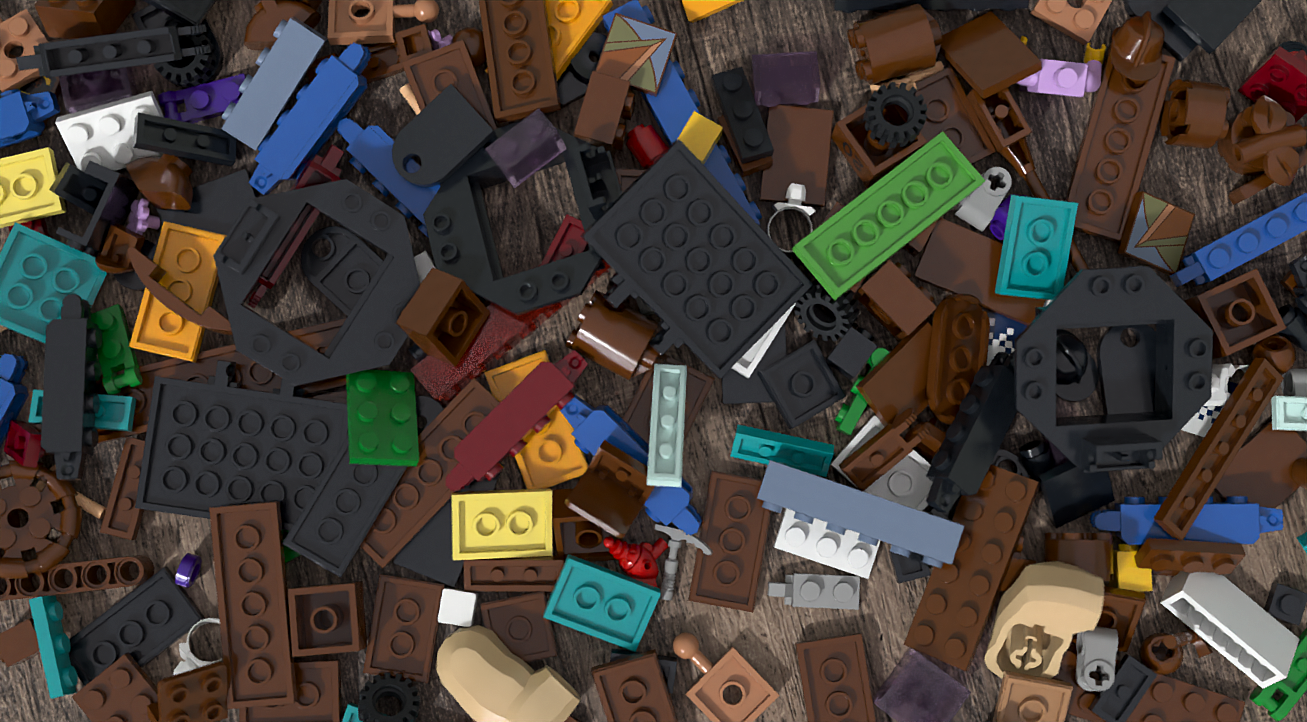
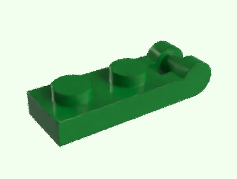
(115, 350)
(849, 414)
(1292, 686)

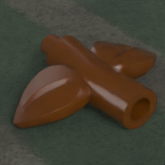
(1272, 141)

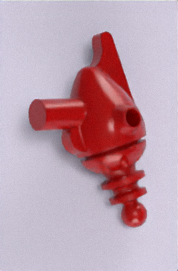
(637, 559)

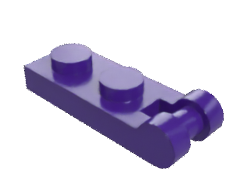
(202, 101)

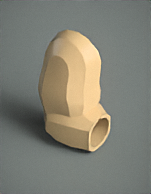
(1041, 618)
(498, 684)

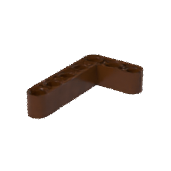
(84, 575)

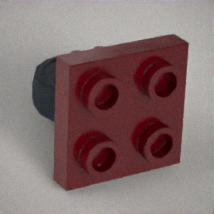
(1281, 78)

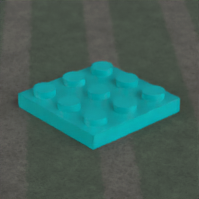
(38, 276)

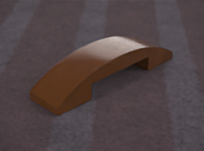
(388, 57)
(151, 274)

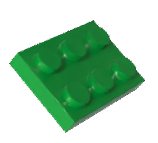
(382, 418)

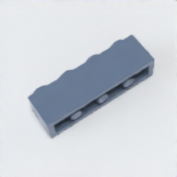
(274, 82)

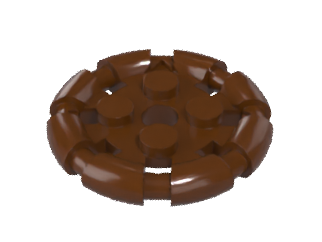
(41, 520)

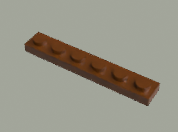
(1218, 448)

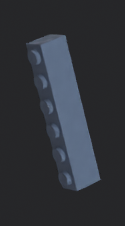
(861, 513)

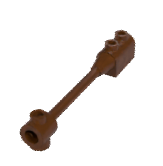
(1008, 134)

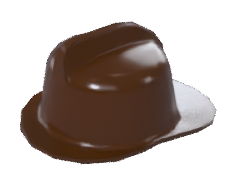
(1138, 48)

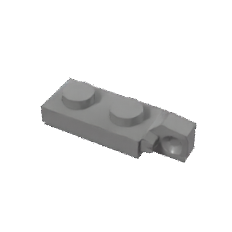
(818, 590)

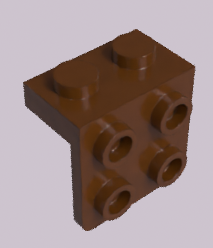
(611, 490)
(192, 696)

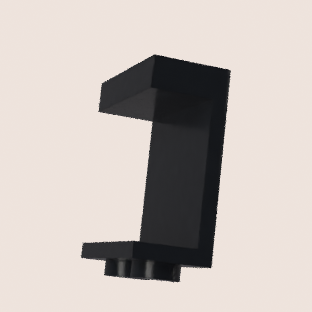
(111, 210)

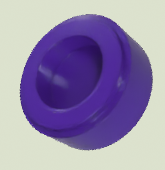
(188, 570)

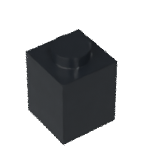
(852, 352)

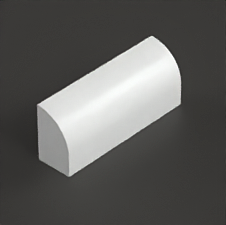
(1232, 624)

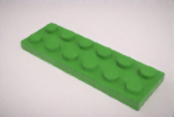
(888, 215)

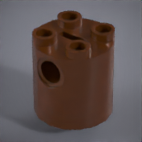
(895, 44)
(615, 337)

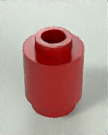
(645, 144)

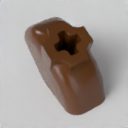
(268, 17)
(163, 181)

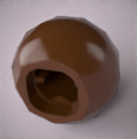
(474, 43)
(1277, 352)
(1159, 657)

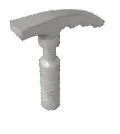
(671, 562)

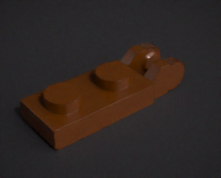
(884, 450)

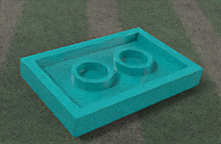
(1036, 247)
(601, 603)

